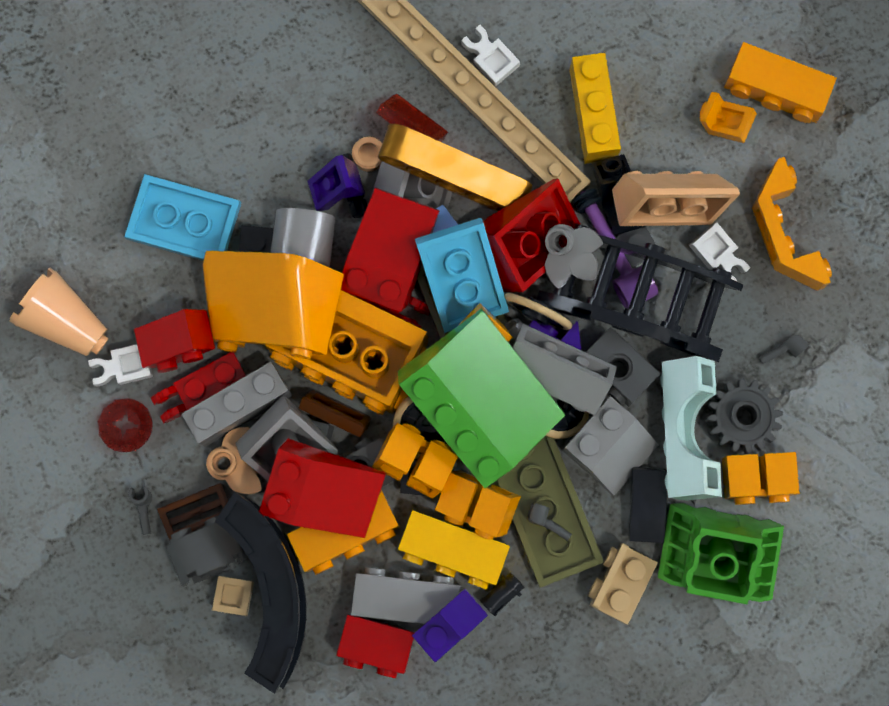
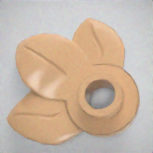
(239, 474)

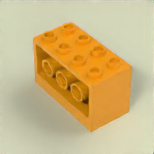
(372, 337)

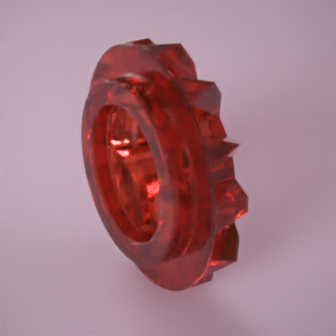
(134, 437)

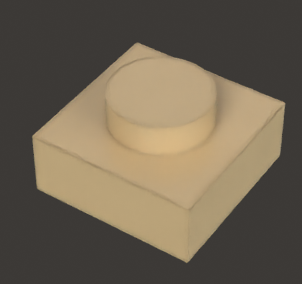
(232, 596)

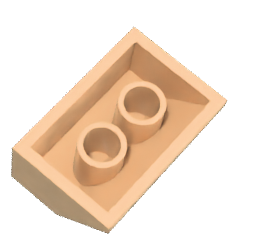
(671, 198)

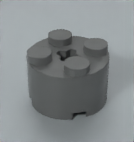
(203, 552)

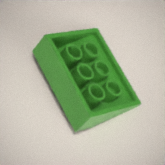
(480, 397)

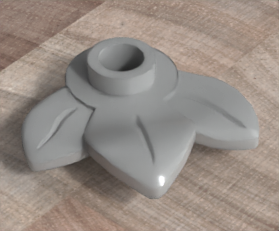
(575, 257)

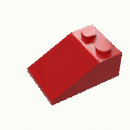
(520, 233)
(384, 251)
(321, 490)

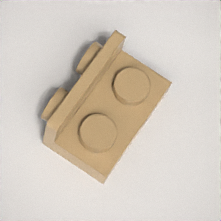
(622, 583)

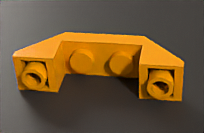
(807, 269)

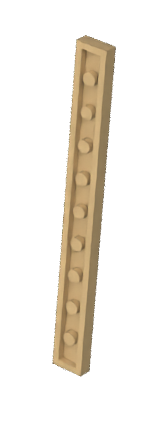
(477, 94)

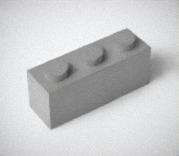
(565, 369)
(236, 404)
(402, 597)

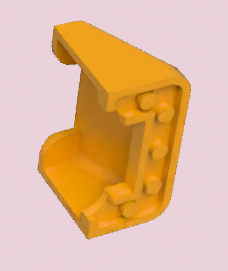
(270, 301)

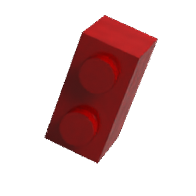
(174, 340)
(375, 645)

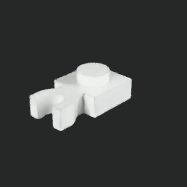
(493, 58)
(716, 250)
(124, 366)

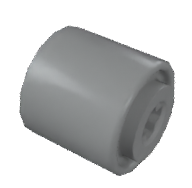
(304, 234)

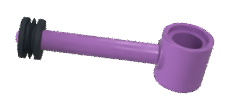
(626, 282)

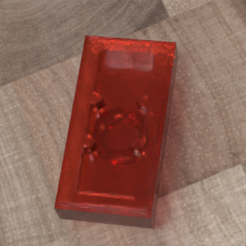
(399, 111)

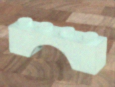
(686, 387)

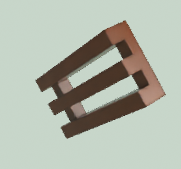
(335, 413)
(168, 523)

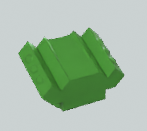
(720, 554)

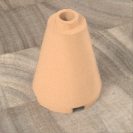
(60, 316)

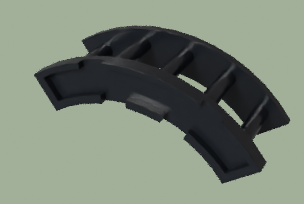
(632, 319)
(280, 589)

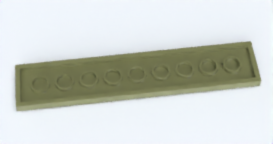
(544, 481)

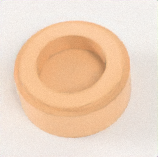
(366, 153)

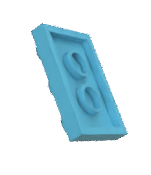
(181, 218)
(461, 272)

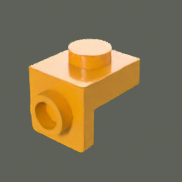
(726, 118)

